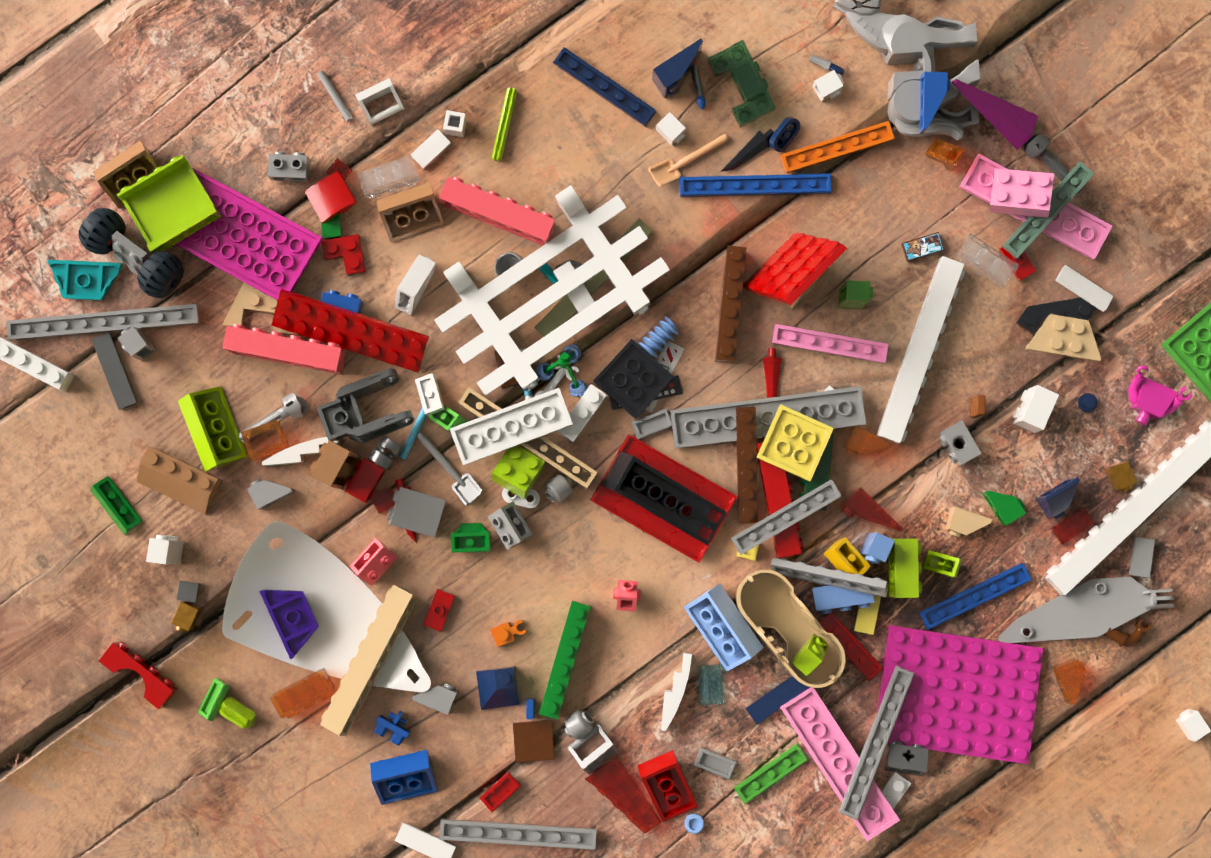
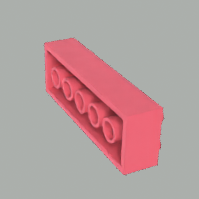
(497, 211)
(284, 350)

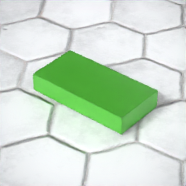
(213, 699)

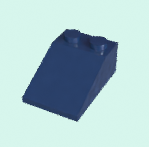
(673, 72)

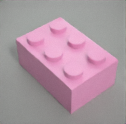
(1021, 192)

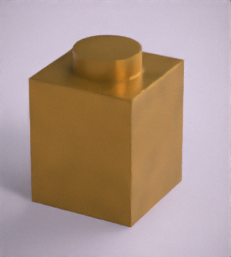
(1121, 476)
(186, 617)

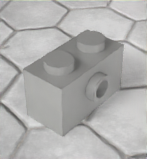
(136, 343)

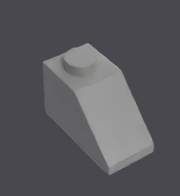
(266, 493)
(438, 698)

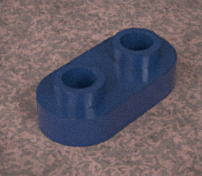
(784, 135)

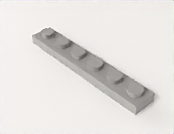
(786, 517)
(830, 577)

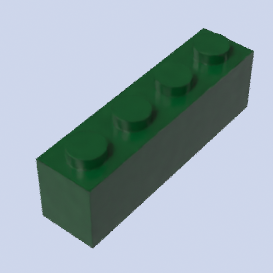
(821, 473)

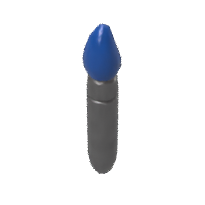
(698, 87)

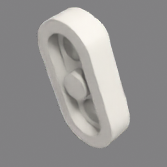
(522, 502)

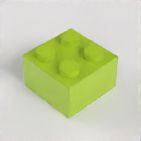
(518, 471)

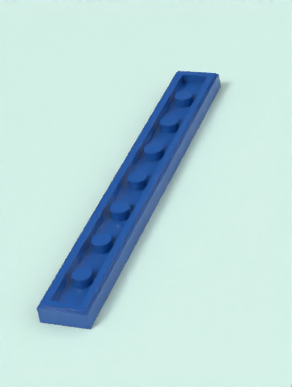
(755, 185)

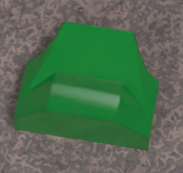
(470, 538)

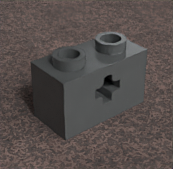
(897, 763)

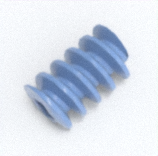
(660, 337)

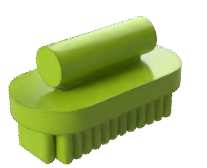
(237, 713)

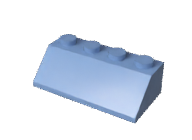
(723, 627)

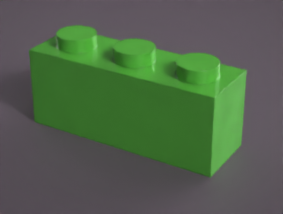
(855, 294)

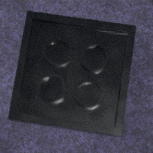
(633, 379)

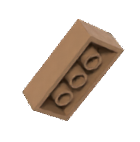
(334, 465)

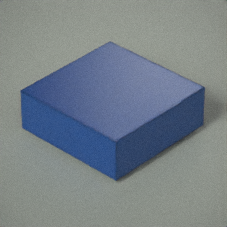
(530, 708)

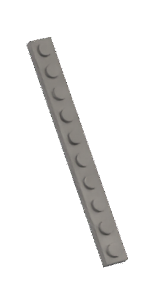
(102, 322)

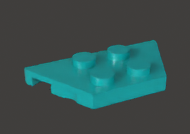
(84, 278)

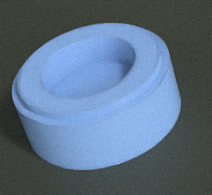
(694, 823)

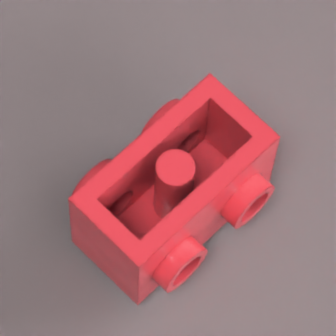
(373, 561)

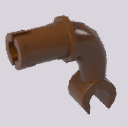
(1125, 639)

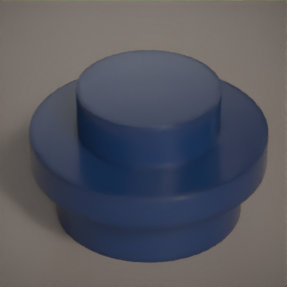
(1087, 402)

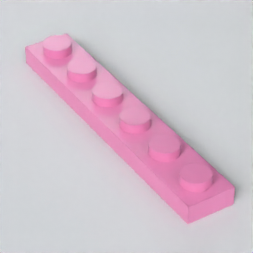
(830, 343)

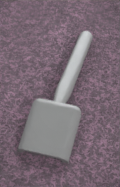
(465, 486)

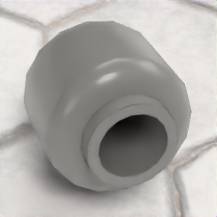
(558, 488)
(579, 724)

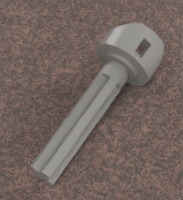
(291, 408)

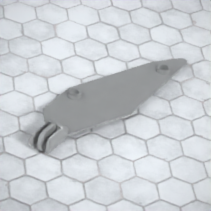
(1087, 611)

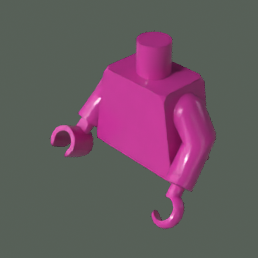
(1153, 398)

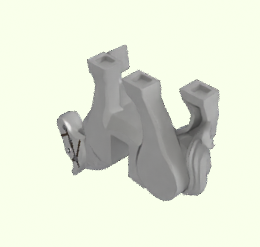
(907, 40)

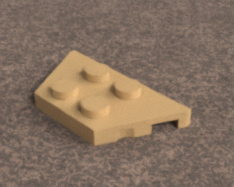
(1065, 338)

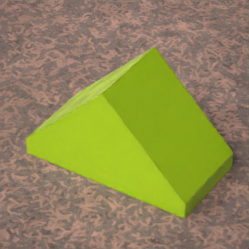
(942, 564)

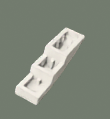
(296, 453)
(673, 698)

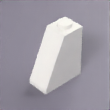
(414, 284)

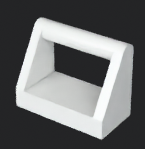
(374, 93)

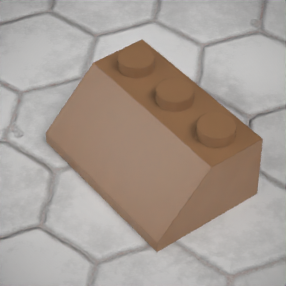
(125, 170)
(410, 212)

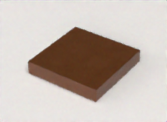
(533, 741)

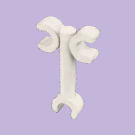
(556, 379)

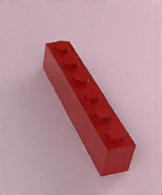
(777, 496)

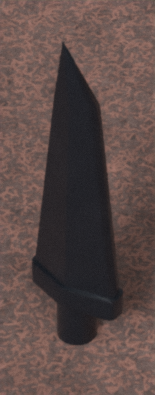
(752, 148)

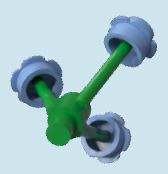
(570, 355)

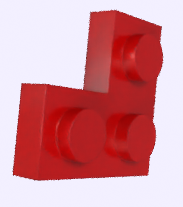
(347, 248)

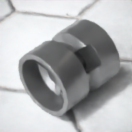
(382, 458)

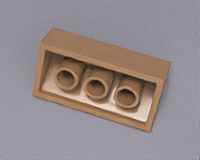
(178, 479)

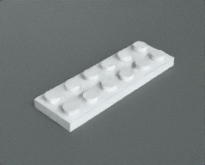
(511, 426)

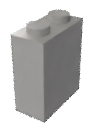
(416, 511)

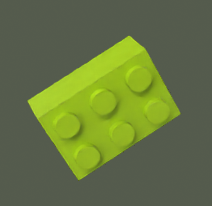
(904, 569)

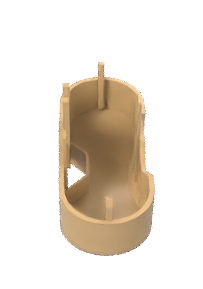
(770, 602)

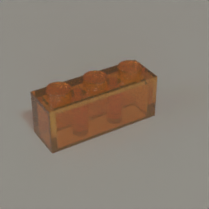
(303, 693)

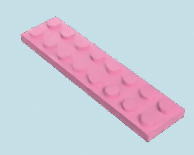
(1070, 226)
(836, 758)

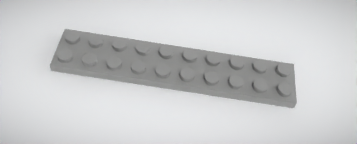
(718, 422)

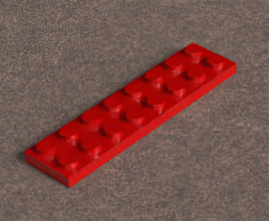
(350, 330)

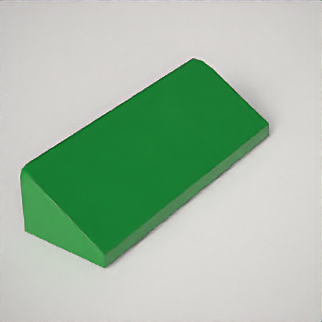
(116, 505)

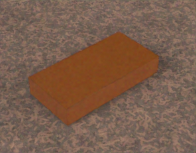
(977, 406)

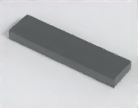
(114, 371)

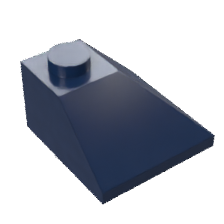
(1058, 498)
(497, 687)

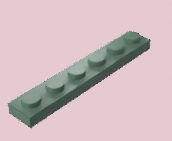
(1060, 197)

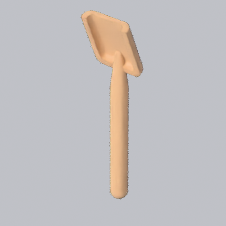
(667, 171)

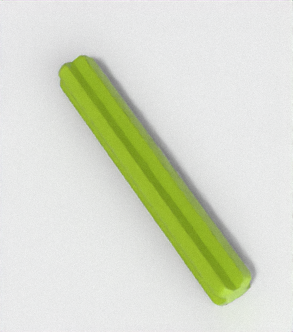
(504, 124)

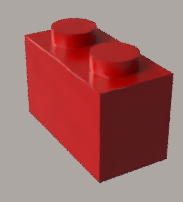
(364, 480)

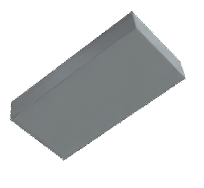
(652, 424)
(1141, 557)
(715, 763)

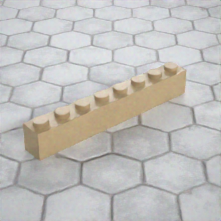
(540, 446)
(368, 661)

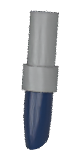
(826, 64)

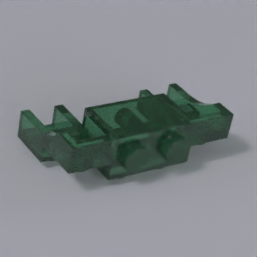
(749, 83)

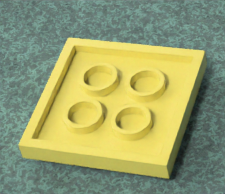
(795, 443)

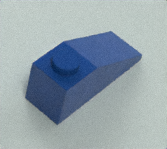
(932, 92)

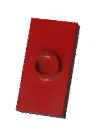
(1025, 266)
(439, 610)
(500, 791)

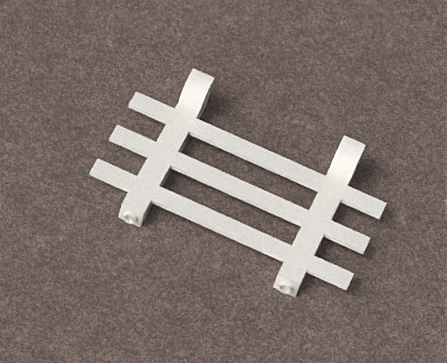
(606, 258)

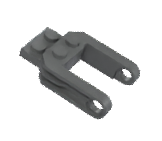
(344, 417)

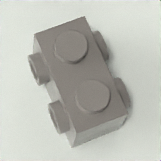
(289, 167)
(510, 525)

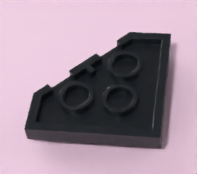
(1035, 315)

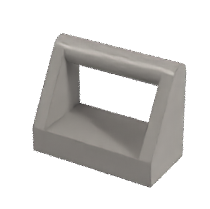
(597, 757)

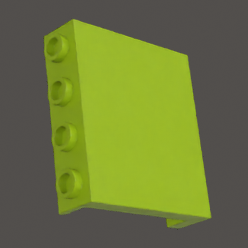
(169, 204)

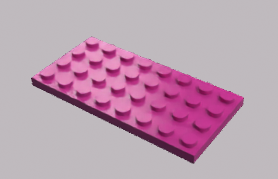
(252, 241)

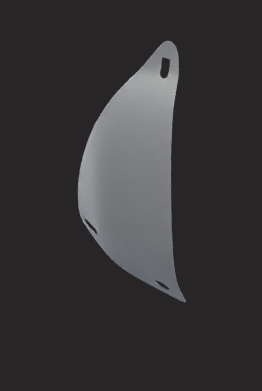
(336, 596)

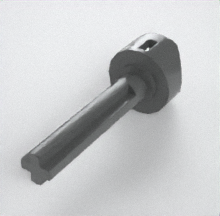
(1045, 155)

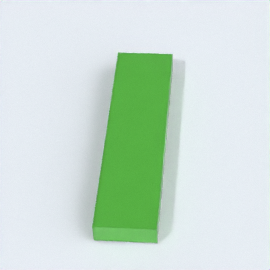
(770, 773)

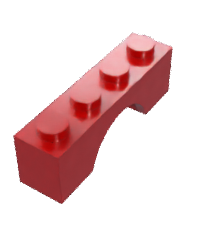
(157, 689)

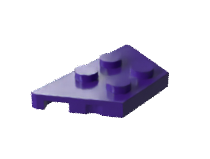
(291, 617)

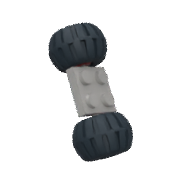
(105, 232)

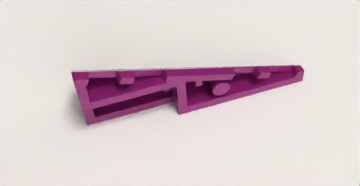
(1010, 120)

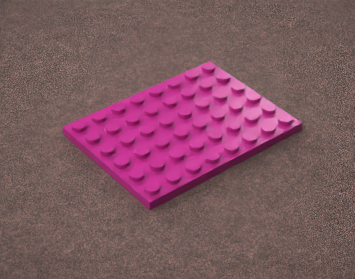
(964, 693)

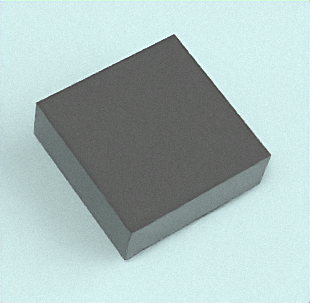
(188, 591)

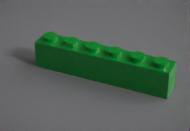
(564, 660)

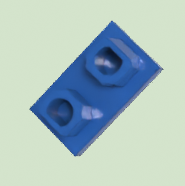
(384, 724)

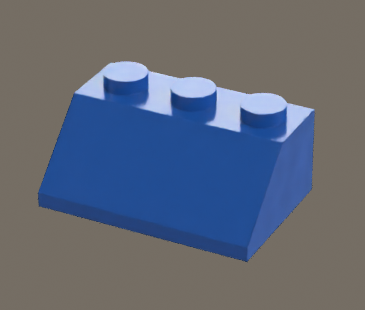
(403, 777)

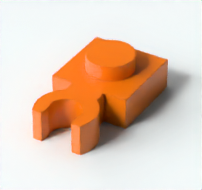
(504, 633)

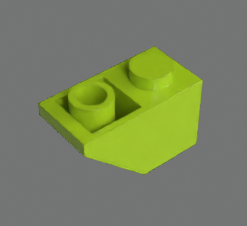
(810, 654)

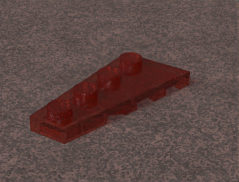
(620, 788)

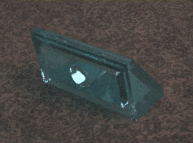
(710, 684)

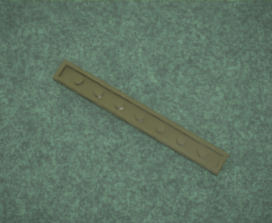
(565, 309)

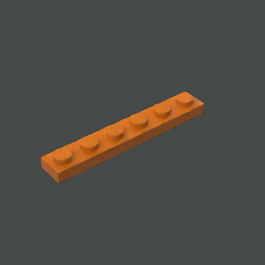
(837, 147)

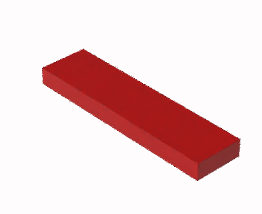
(852, 647)

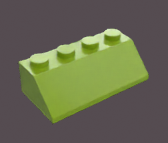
(212, 428)

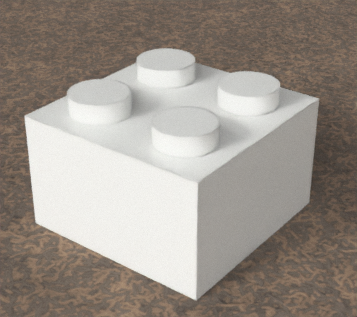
(1035, 408)

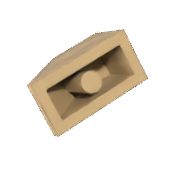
(964, 522)

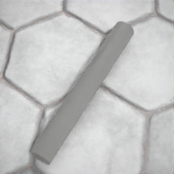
(334, 95)

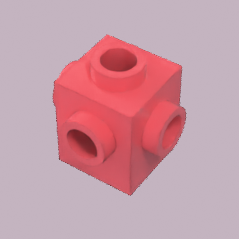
(627, 595)

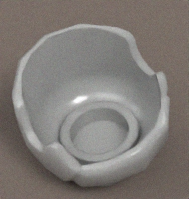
(506, 261)

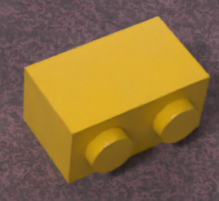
(846, 557)

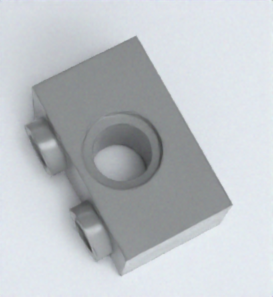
(969, 448)

